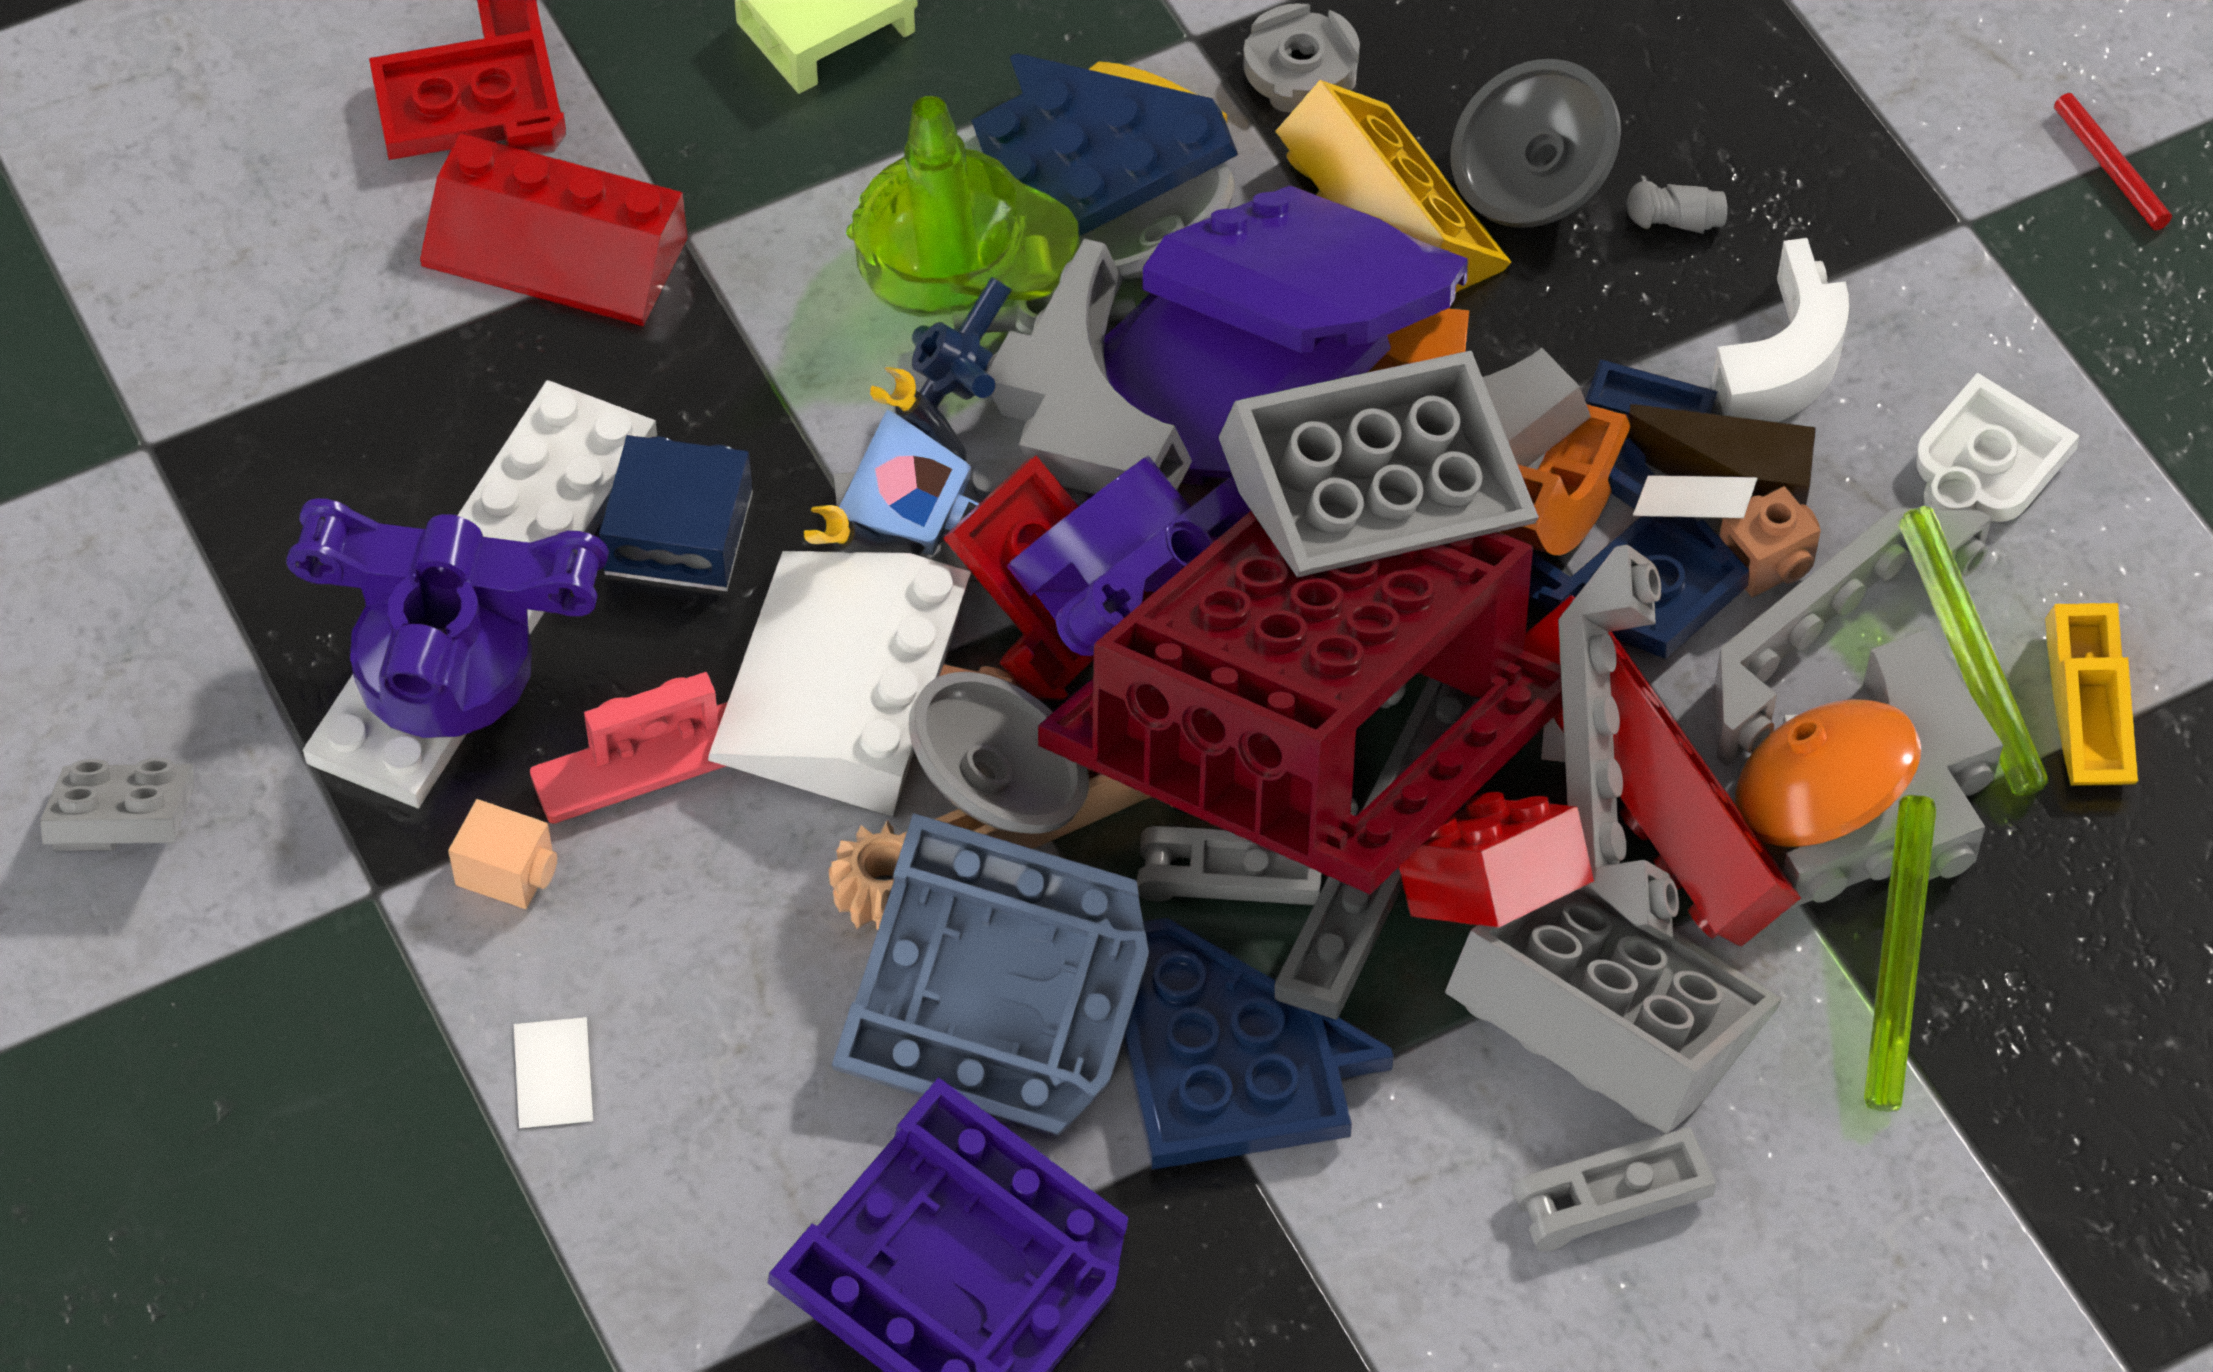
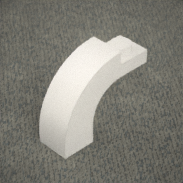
(1794, 367)

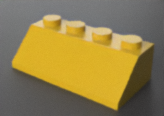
(1373, 164)

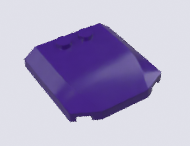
(1303, 271)
(1195, 368)
(958, 1250)

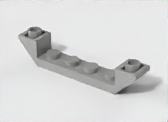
(1614, 599)
(1749, 659)

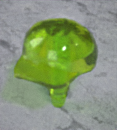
(951, 221)

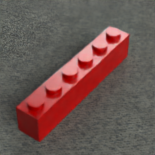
(1682, 806)

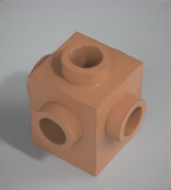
(1773, 540)

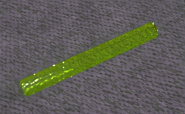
(1972, 649)
(1900, 954)

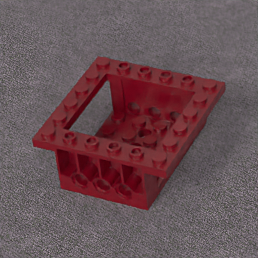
(1259, 729)

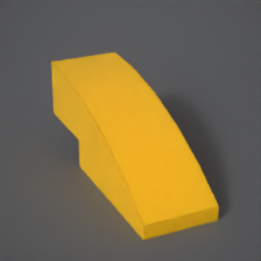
(2092, 693)

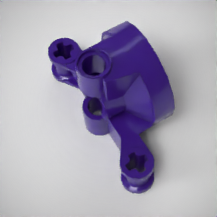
(1116, 546)
(451, 582)

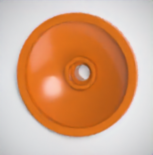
(1827, 772)

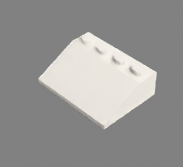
(837, 672)

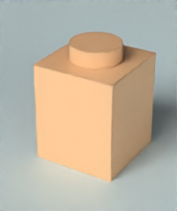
(502, 854)

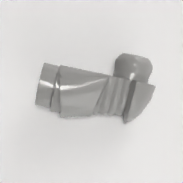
(1677, 205)

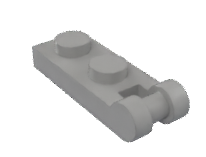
(1220, 868)
(1614, 1187)

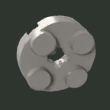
(1290, 28)

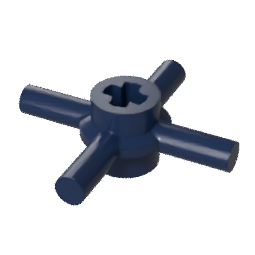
(955, 358)

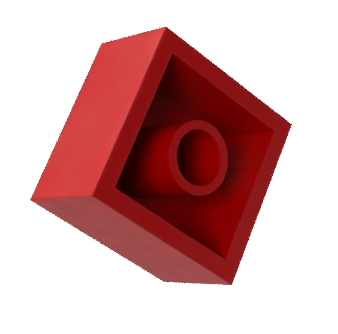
(1497, 861)

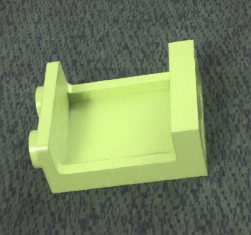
(803, 31)

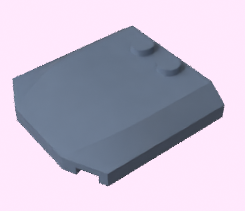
(997, 977)

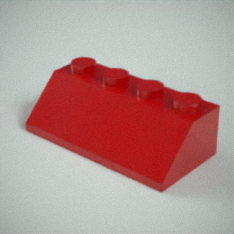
(553, 229)

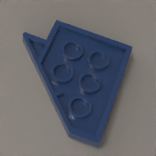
(1101, 138)
(1228, 1064)

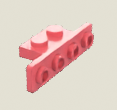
(634, 748)

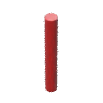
(2112, 161)

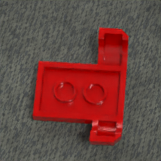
(474, 87)
(988, 541)

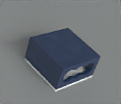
(676, 512)

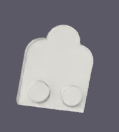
(1991, 452)

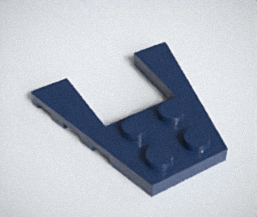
(1692, 561)

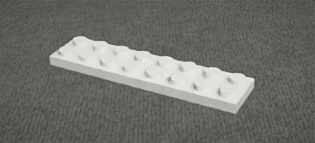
(542, 482)

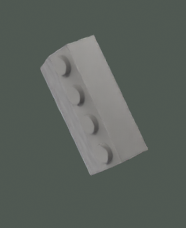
(1376, 464)
(1613, 1003)

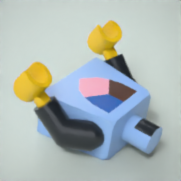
(906, 482)

